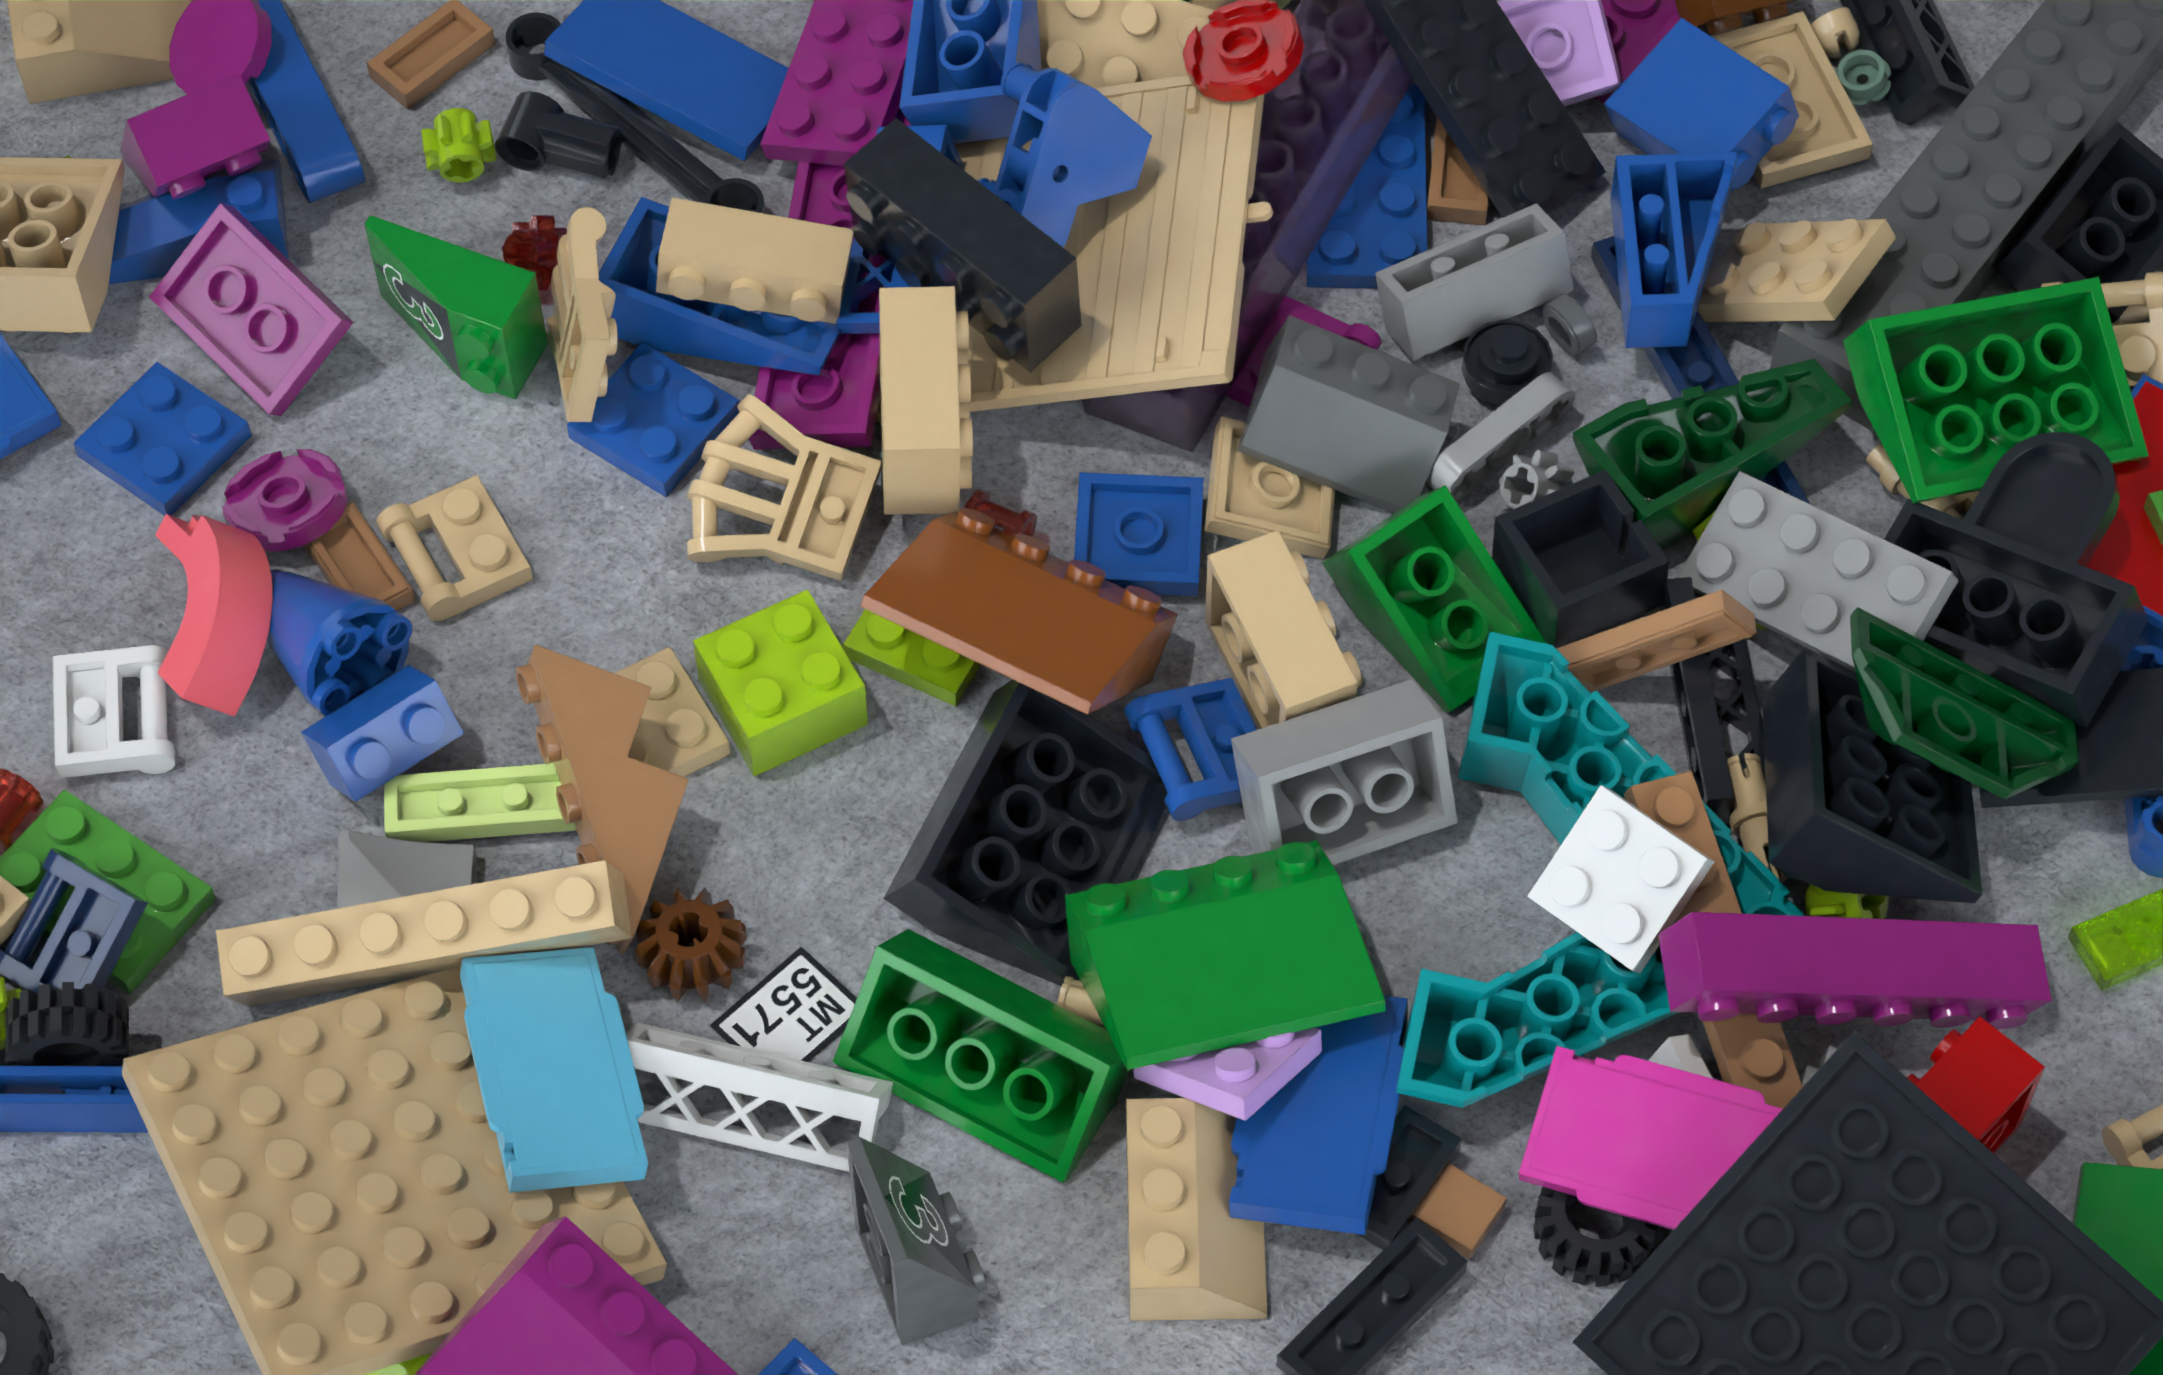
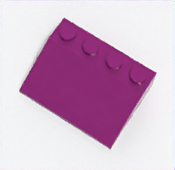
(570, 1313)

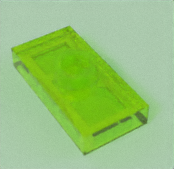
(2122, 940)

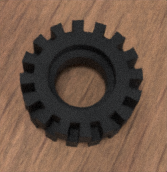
(67, 1027)
(1586, 1254)

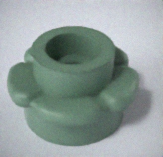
(1864, 65)

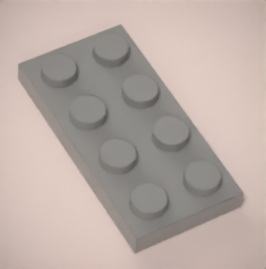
(1811, 570)

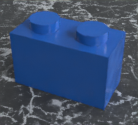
(382, 732)

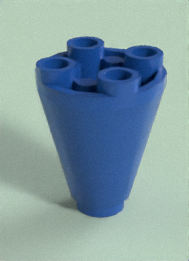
(334, 639)

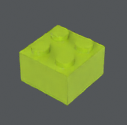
(781, 682)

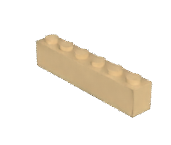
(422, 933)

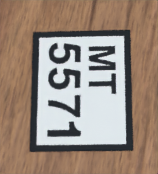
(789, 1011)

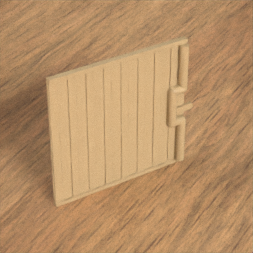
(1152, 262)

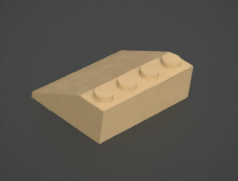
(91, 44)
(56, 241)

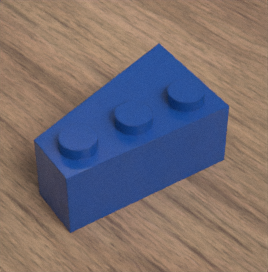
(1665, 237)

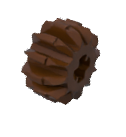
(715, 950)

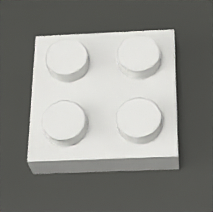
(1620, 879)

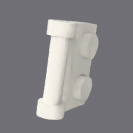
(91, 712)

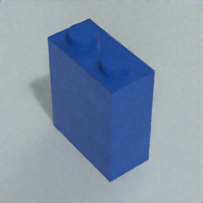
(1702, 100)

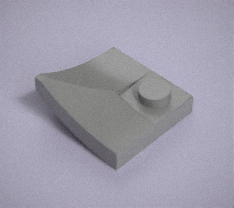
(389, 868)

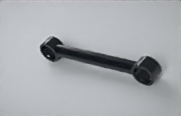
(637, 129)

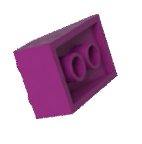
(195, 137)

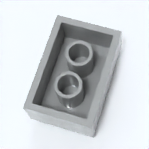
(1348, 775)

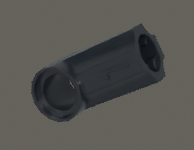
(542, 133)

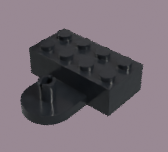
(2023, 588)

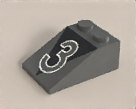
(912, 1243)

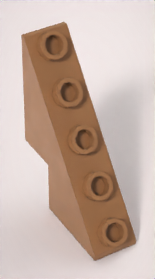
(615, 801)

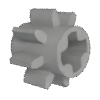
(1532, 479)

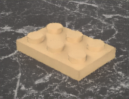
(1828, 125)
(1793, 270)

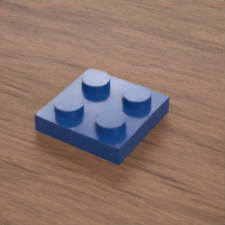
(655, 419)
(162, 439)
(1141, 530)

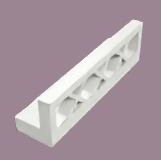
(758, 1075)

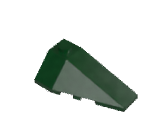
(1686, 451)

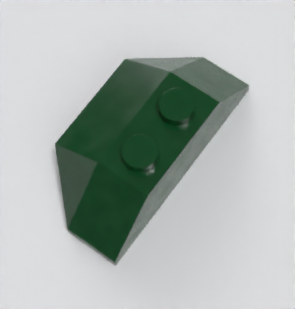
(1956, 712)

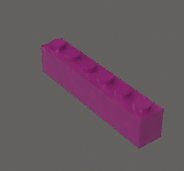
(1853, 969)

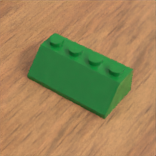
(982, 1053)

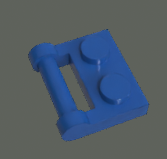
(1208, 719)

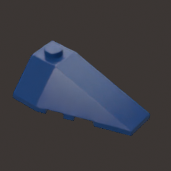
(159, 228)
(698, 325)

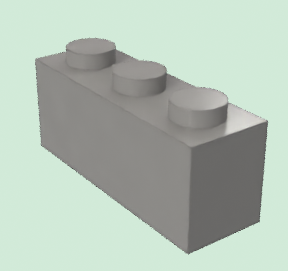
(1474, 281)

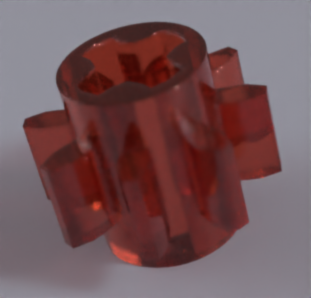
(534, 247)

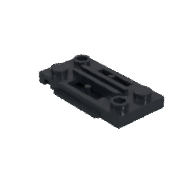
(2116, 752)

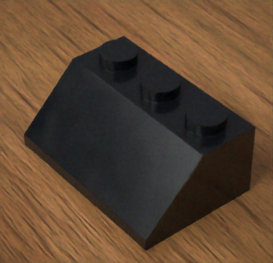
(2097, 221)

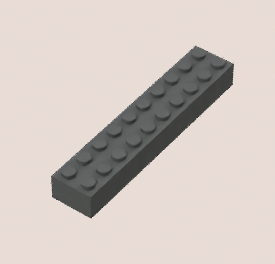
(1993, 168)

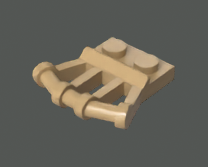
(582, 324)
(818, 512)

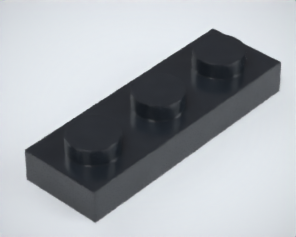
(1376, 1306)

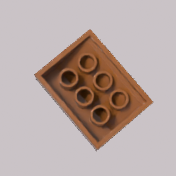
(1024, 611)

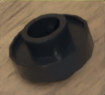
(1504, 359)

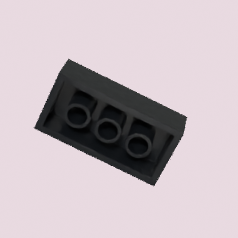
(957, 233)

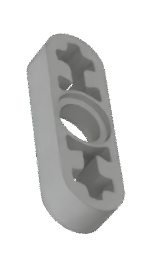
(1501, 436)

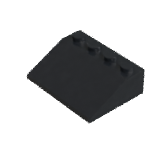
(1853, 806)
(1025, 817)

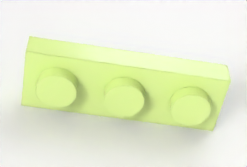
(473, 804)

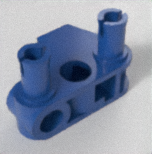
(1077, 152)

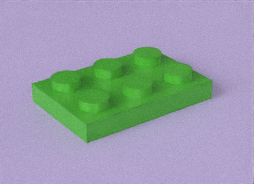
(172, 893)

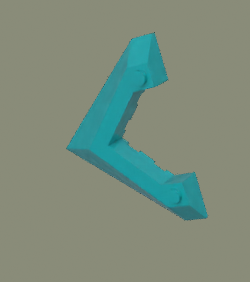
(1556, 745)

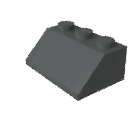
(1347, 415)

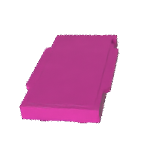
(1638, 1135)

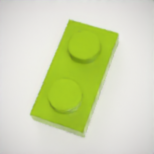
(909, 658)

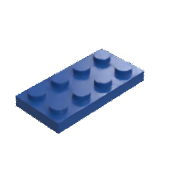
(1382, 211)

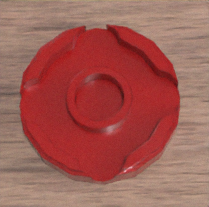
(1243, 50)

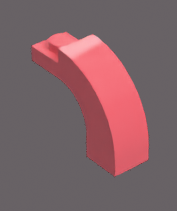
(224, 612)

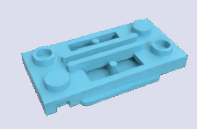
(554, 1069)

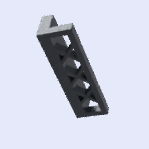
(1918, 52)
(1703, 712)

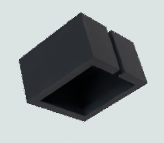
(1569, 564)

